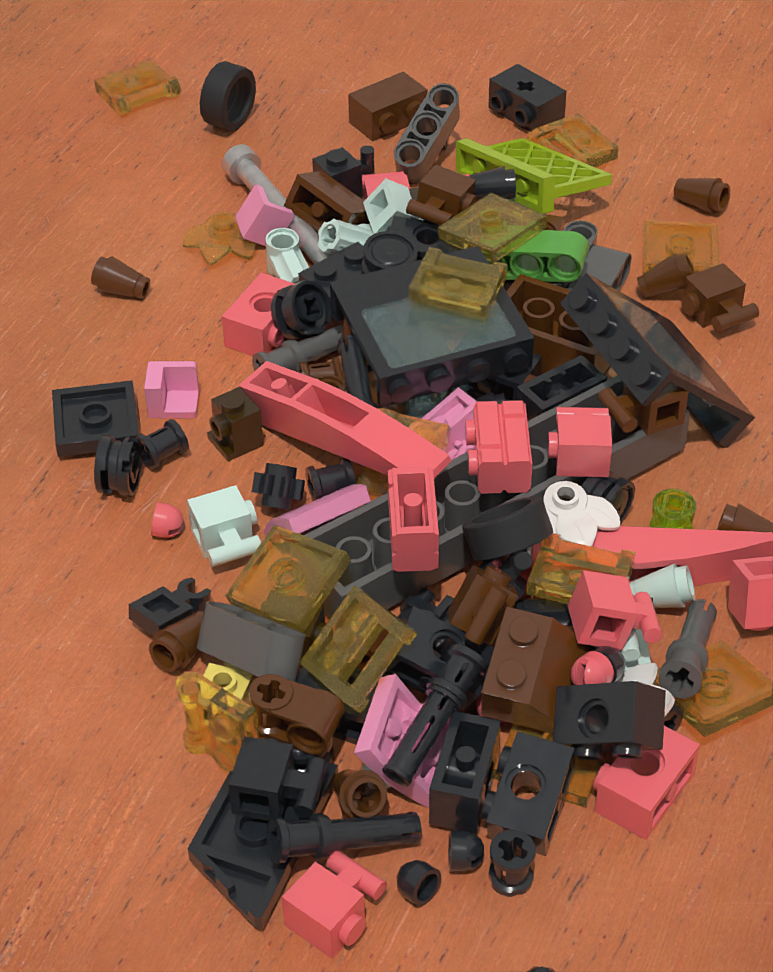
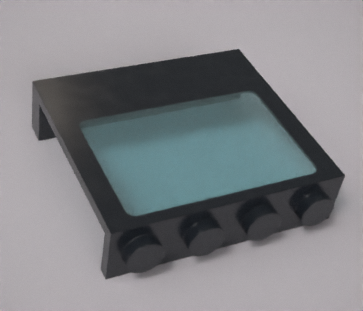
(423, 346)
(652, 352)

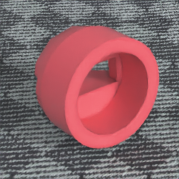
(166, 521)
(597, 669)

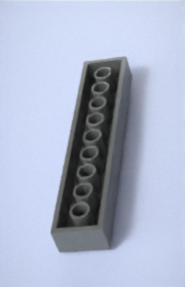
(366, 529)

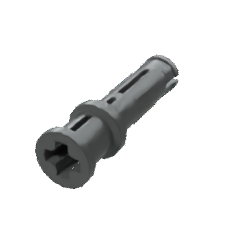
(307, 350)
(687, 655)

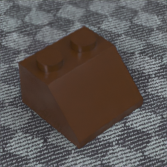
(527, 666)

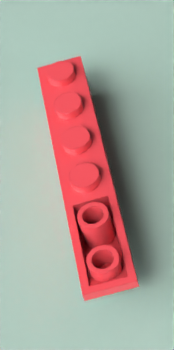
(337, 421)
(703, 551)

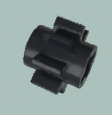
(278, 486)

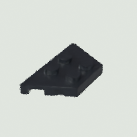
(236, 857)

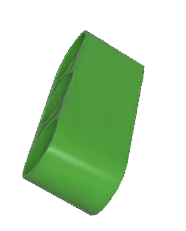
(548, 257)

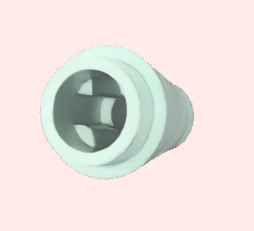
(668, 586)

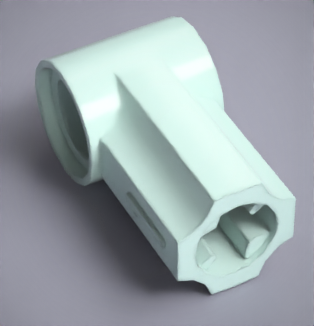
(339, 235)
(284, 255)

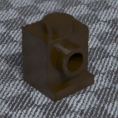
(235, 424)

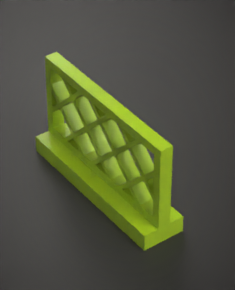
(539, 171)

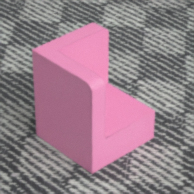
(260, 216)
(172, 389)

